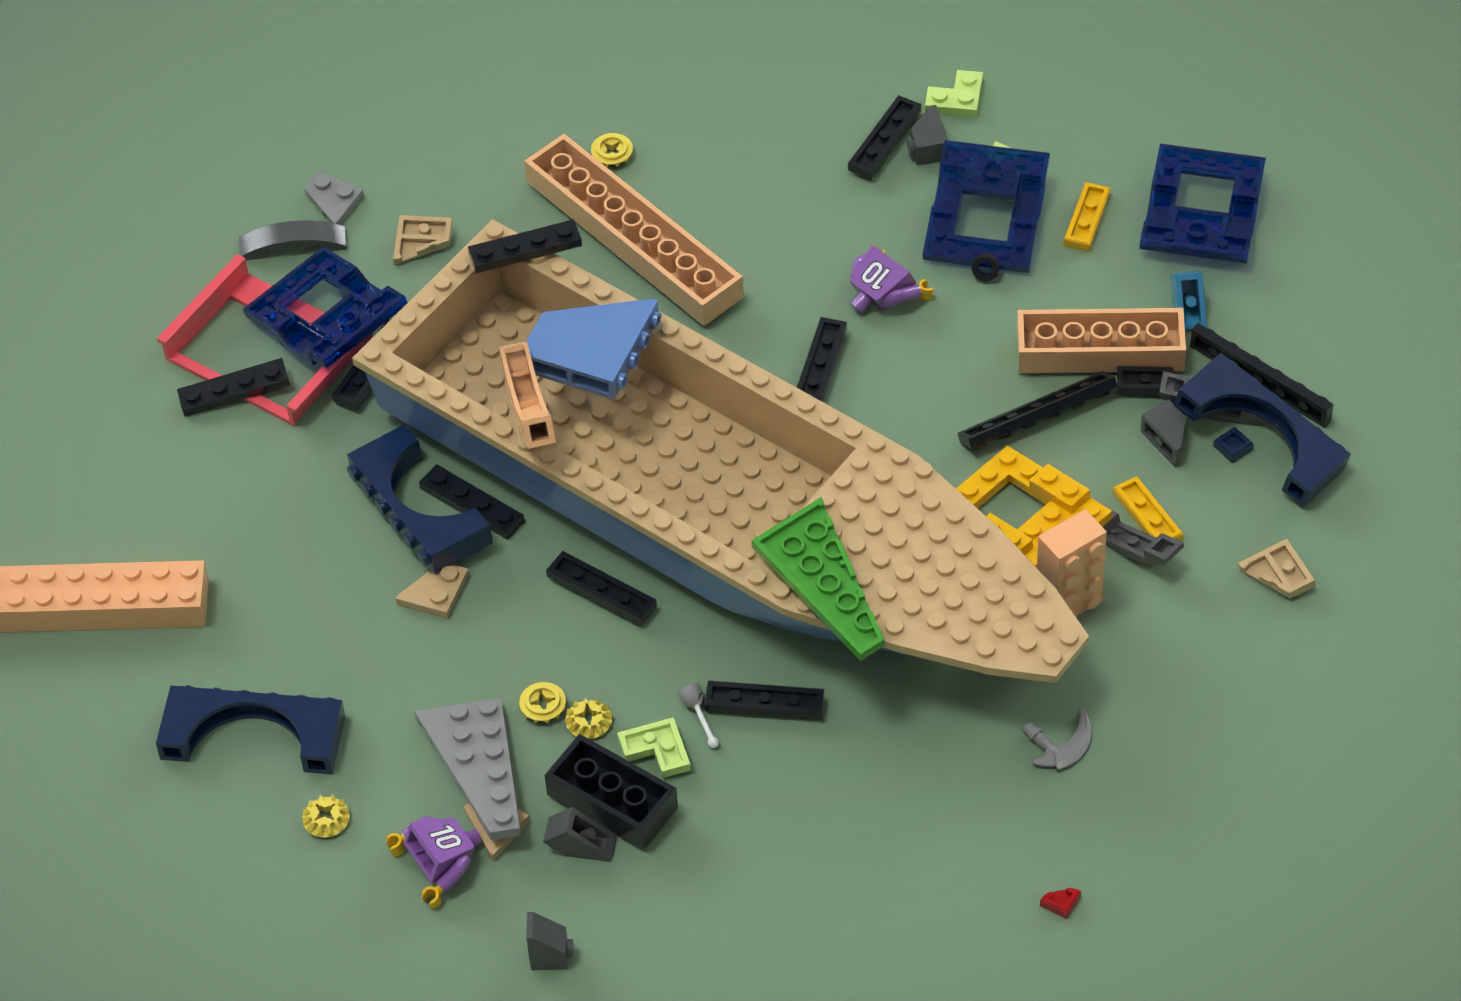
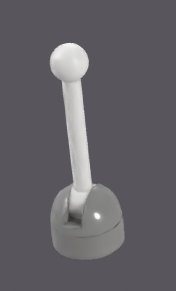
(693, 697)

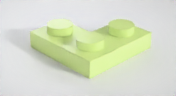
(962, 99)
(659, 740)

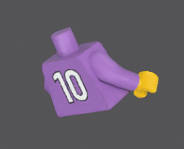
(884, 282)
(439, 850)

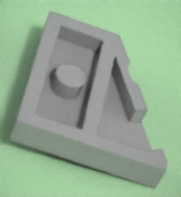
(333, 197)

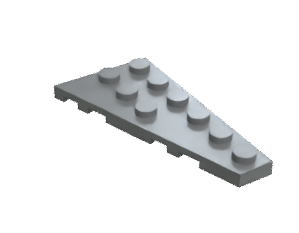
(476, 754)

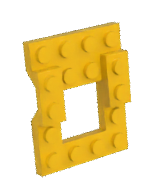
(1058, 492)

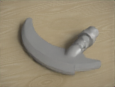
(1066, 753)

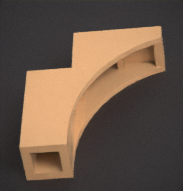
(524, 394)

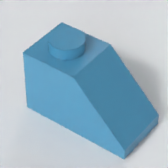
(1189, 294)

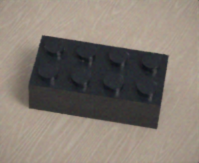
(611, 791)

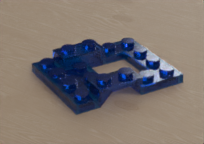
(993, 174)
(1201, 231)
(339, 328)

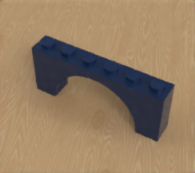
(1229, 388)
(436, 539)
(195, 712)

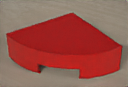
(1061, 901)

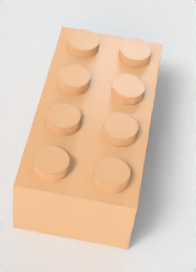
(1075, 560)

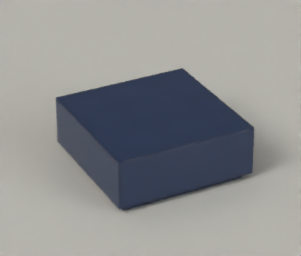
(1233, 445)

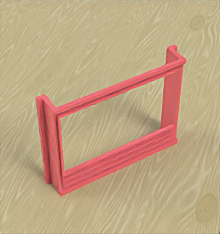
(237, 284)

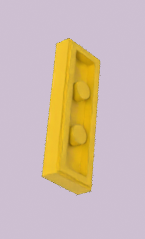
(1087, 216)
(1145, 509)

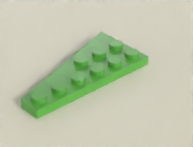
(817, 569)

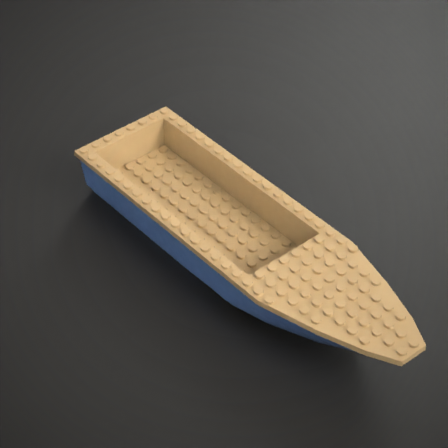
(710, 458)

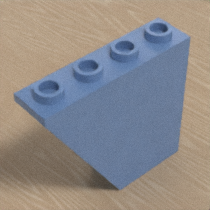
(593, 344)

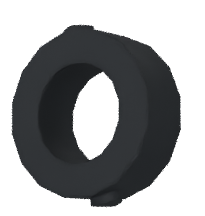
(985, 257)

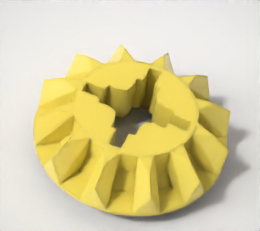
(612, 142)
(551, 694)
(600, 721)
(325, 826)

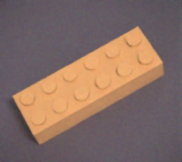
(1100, 339)

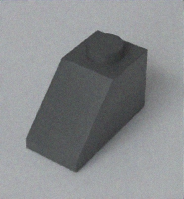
(927, 138)
(1165, 430)
(579, 836)
(547, 943)

